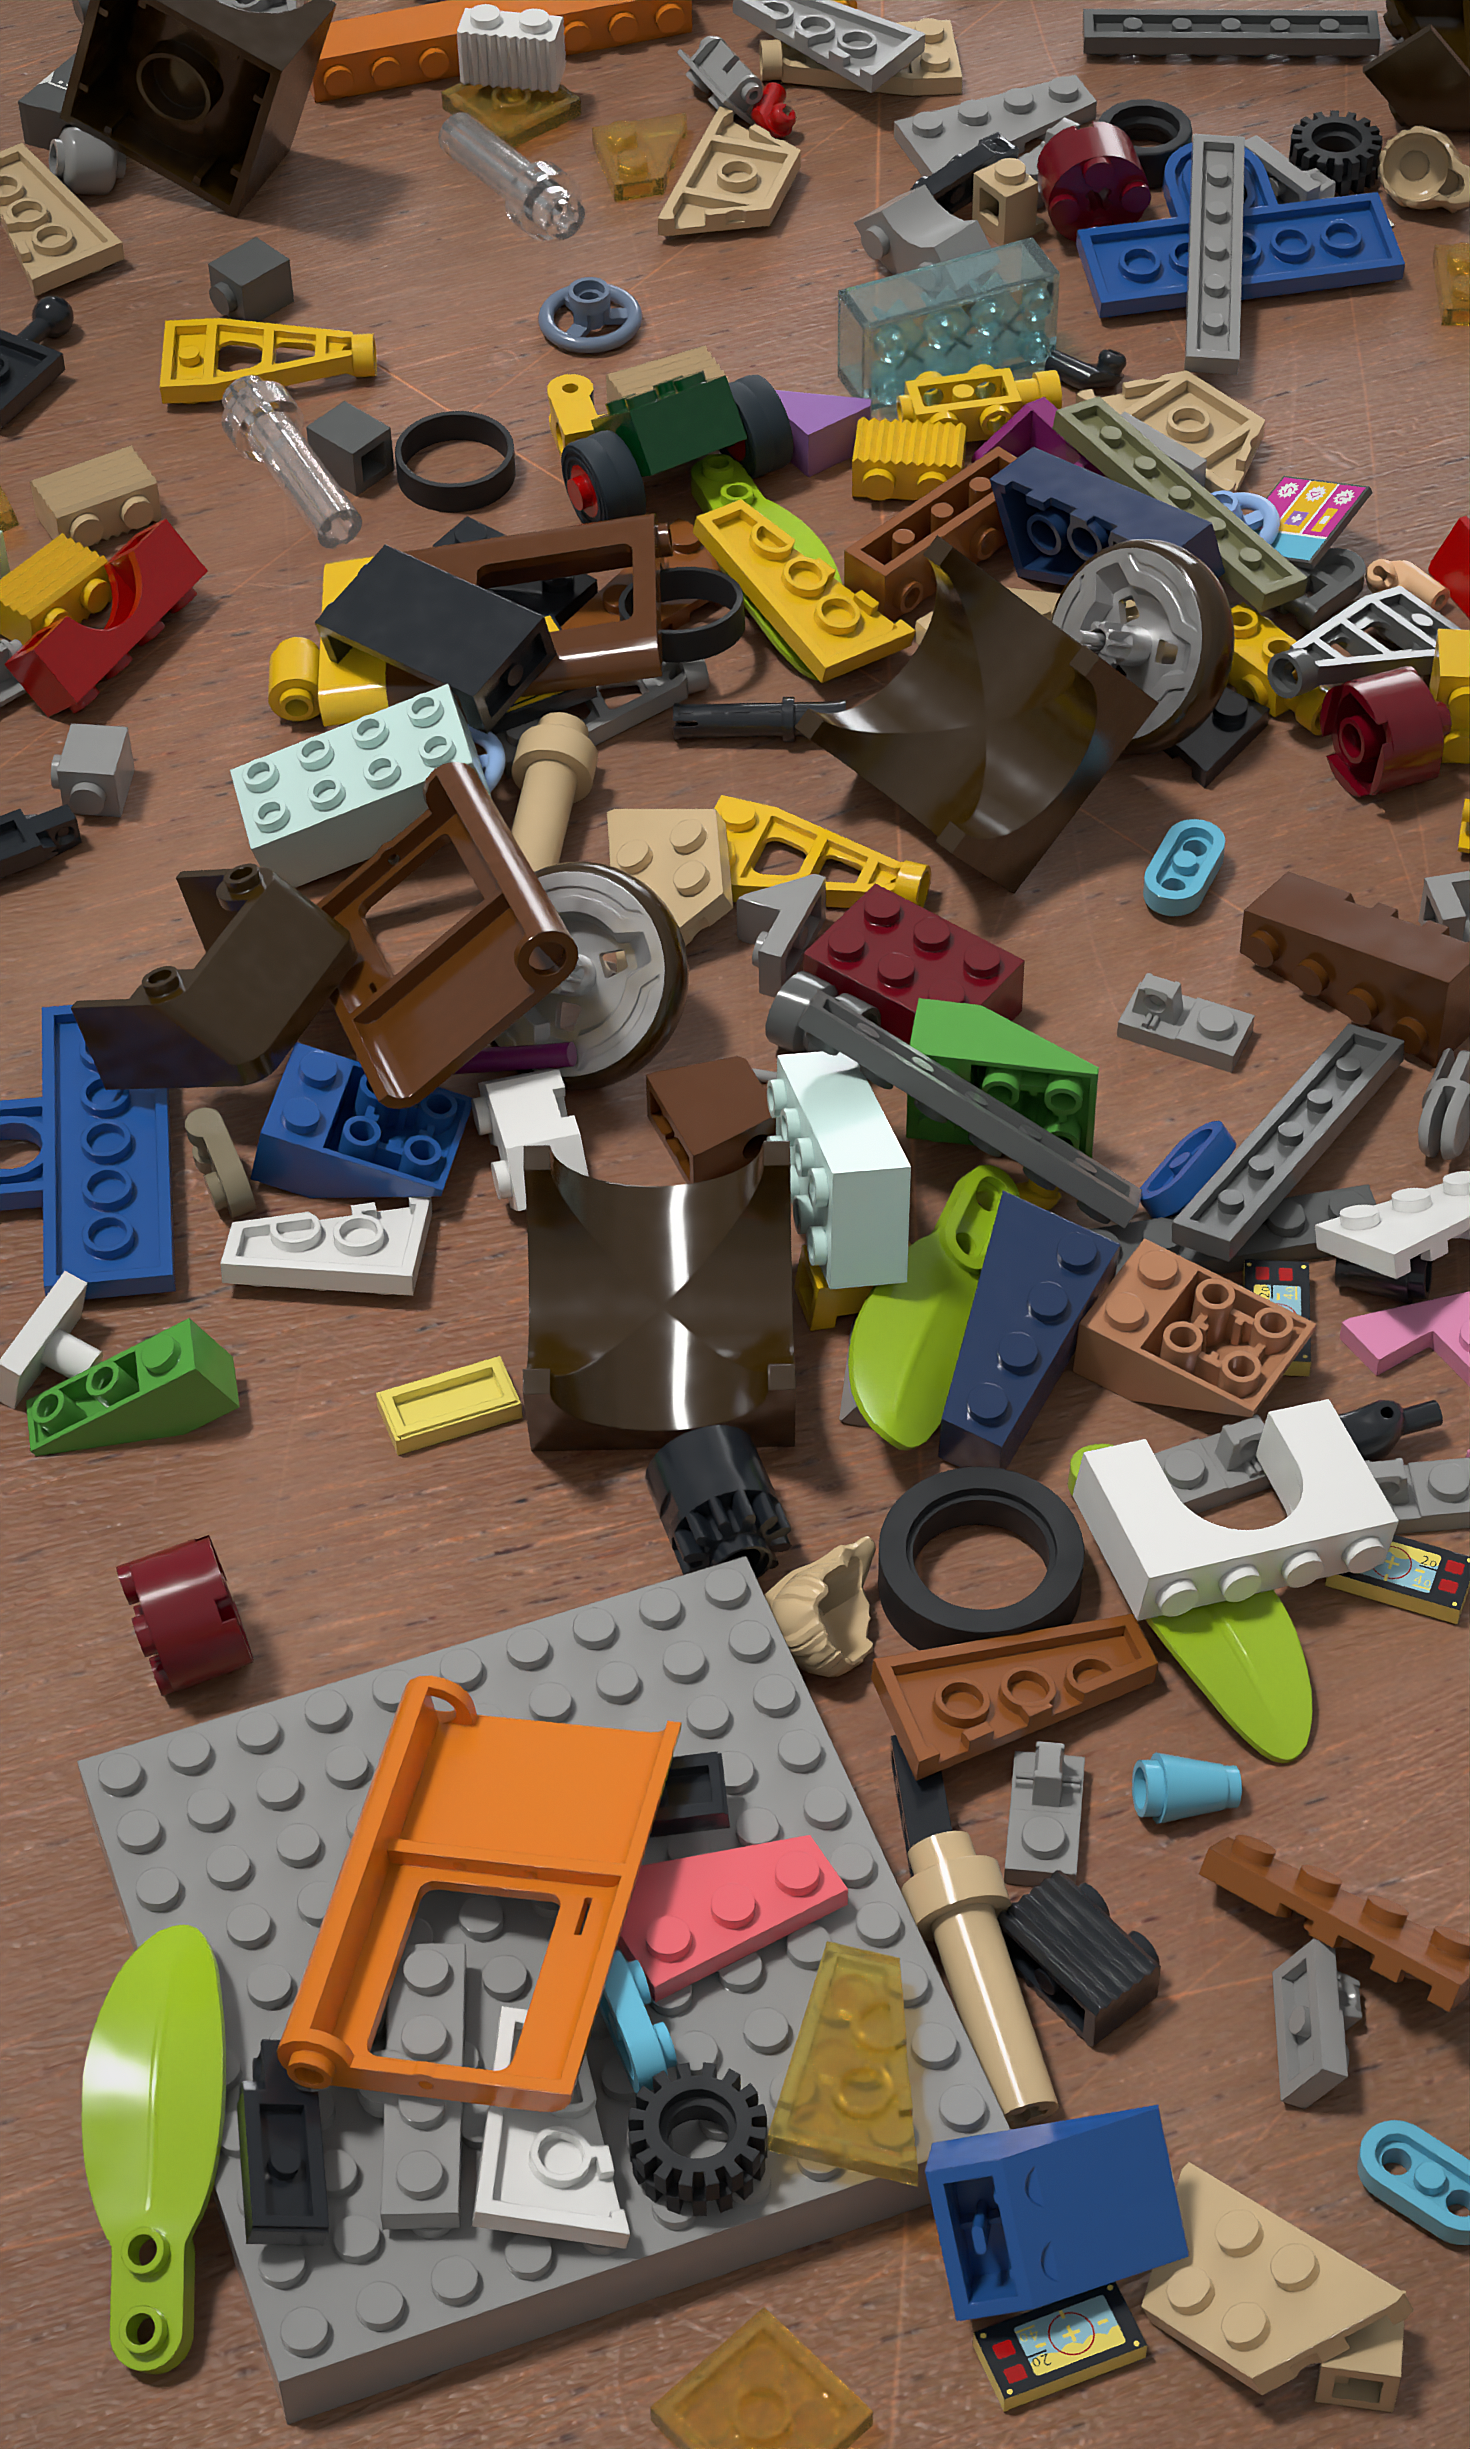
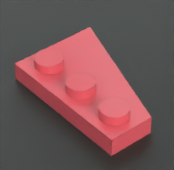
(723, 1906)

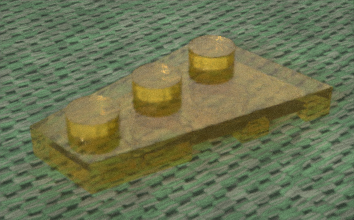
(849, 2071)

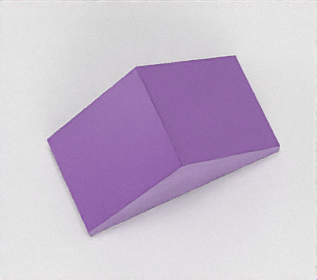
(823, 428)

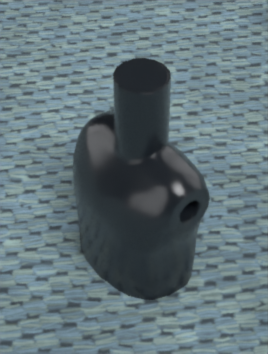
(1383, 1422)

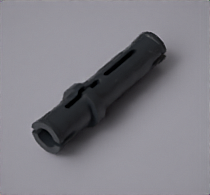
(746, 719)

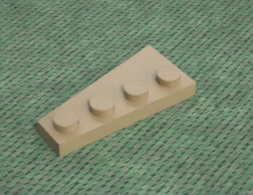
(49, 225)

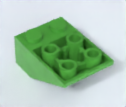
(1009, 1065)

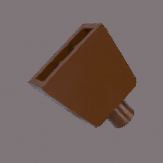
(710, 1116)

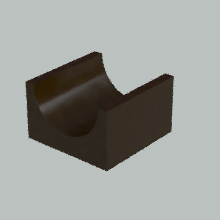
(197, 88)

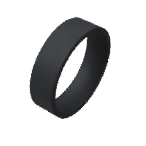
(455, 496)
(701, 584)

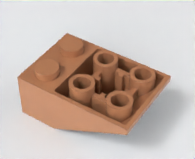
(1186, 1337)

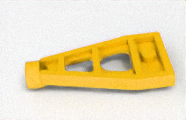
(193, 348)
(755, 824)

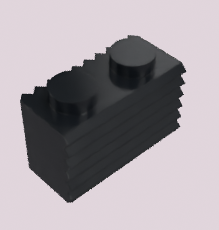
(1079, 1956)

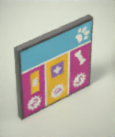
(1312, 516)

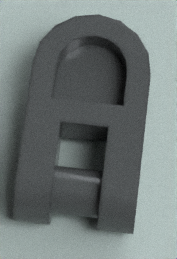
(1333, 582)

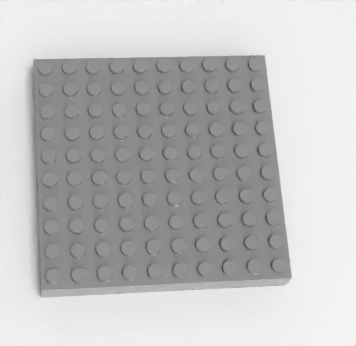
(245, 1841)

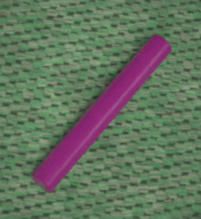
(522, 1058)

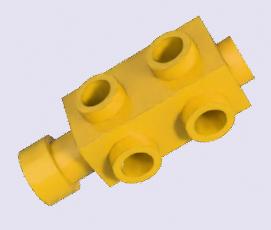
(979, 408)
(1255, 644)

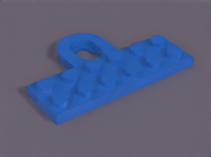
(1283, 245)
(97, 1172)

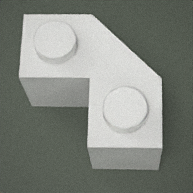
(523, 1113)

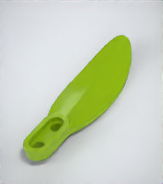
(721, 481)
(914, 1330)
(1243, 1662)
(155, 2134)

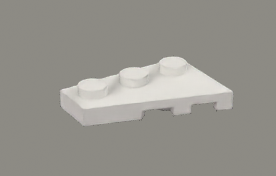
(345, 1253)
(547, 2168)

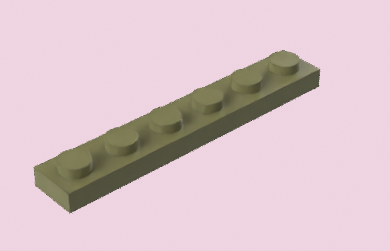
(1134, 461)

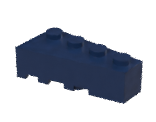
(1066, 514)
(1021, 1329)

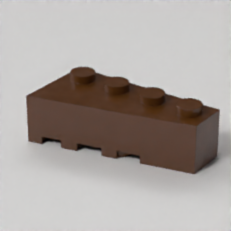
(1364, 962)

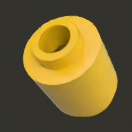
(294, 679)

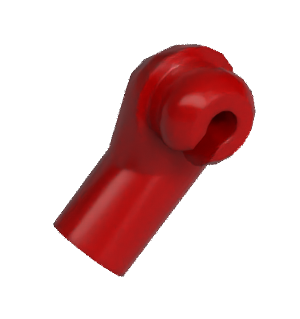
(769, 111)

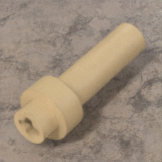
(553, 771)
(957, 1906)

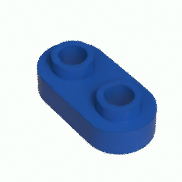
(1186, 1170)

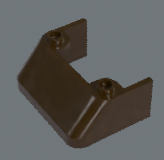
(1430, 70)
(244, 1003)

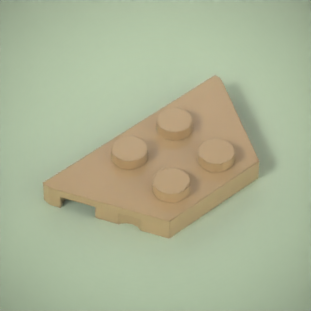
(731, 180)
(1197, 419)
(680, 858)
(1260, 2289)

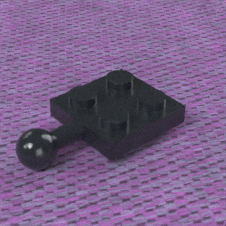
(26, 364)

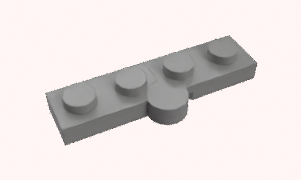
(420, 2132)

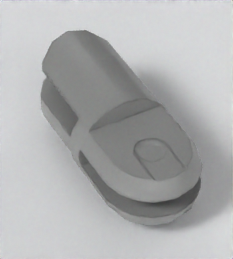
(1446, 1107)

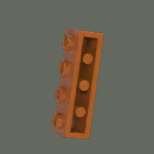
(960, 511)

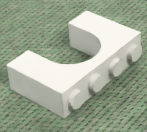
(1178, 1561)

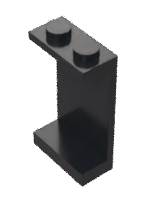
(440, 632)

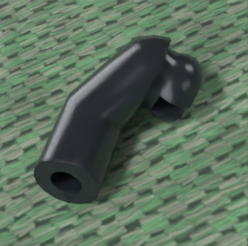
(1088, 375)

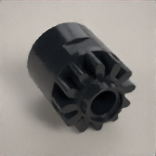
(717, 1500)

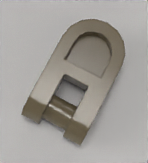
(219, 1161)

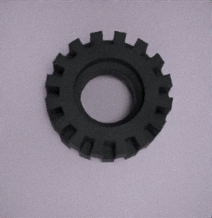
(1339, 149)
(698, 2178)

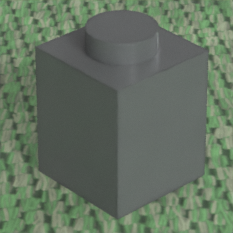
(250, 282)
(352, 447)

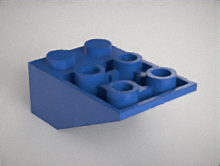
(339, 1142)
(1053, 2209)

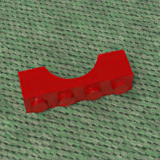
(146, 580)

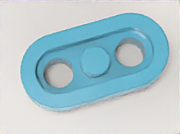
(1184, 867)
(640, 2045)
(1432, 2182)

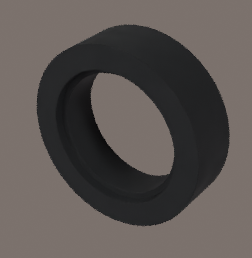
(978, 1498)

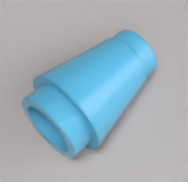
(1183, 1787)

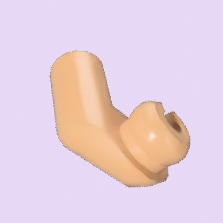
(1388, 574)

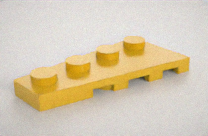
(798, 595)

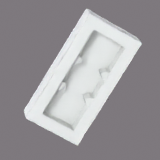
(47, 1342)

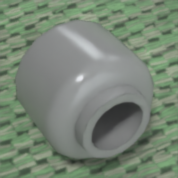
(85, 162)

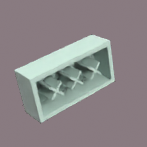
(349, 787)
(844, 1170)

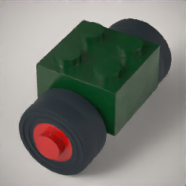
(670, 427)

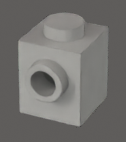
(94, 769)

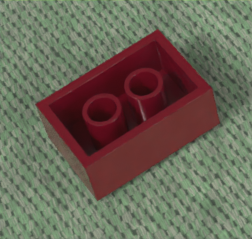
(900, 952)

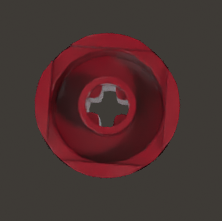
(1091, 179)
(1384, 732)
(185, 1615)

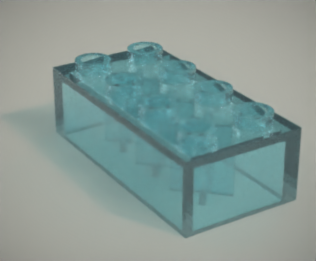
(947, 319)

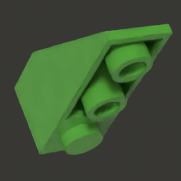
(138, 1395)

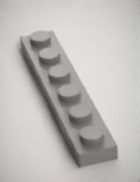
(1215, 255)

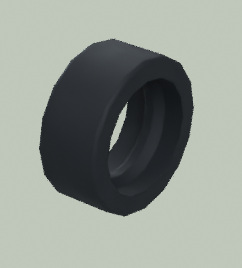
(1154, 122)

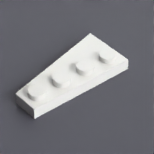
(1400, 1229)

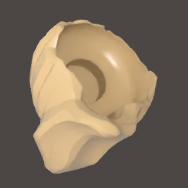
(1424, 171)
(826, 1610)

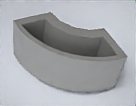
(917, 233)

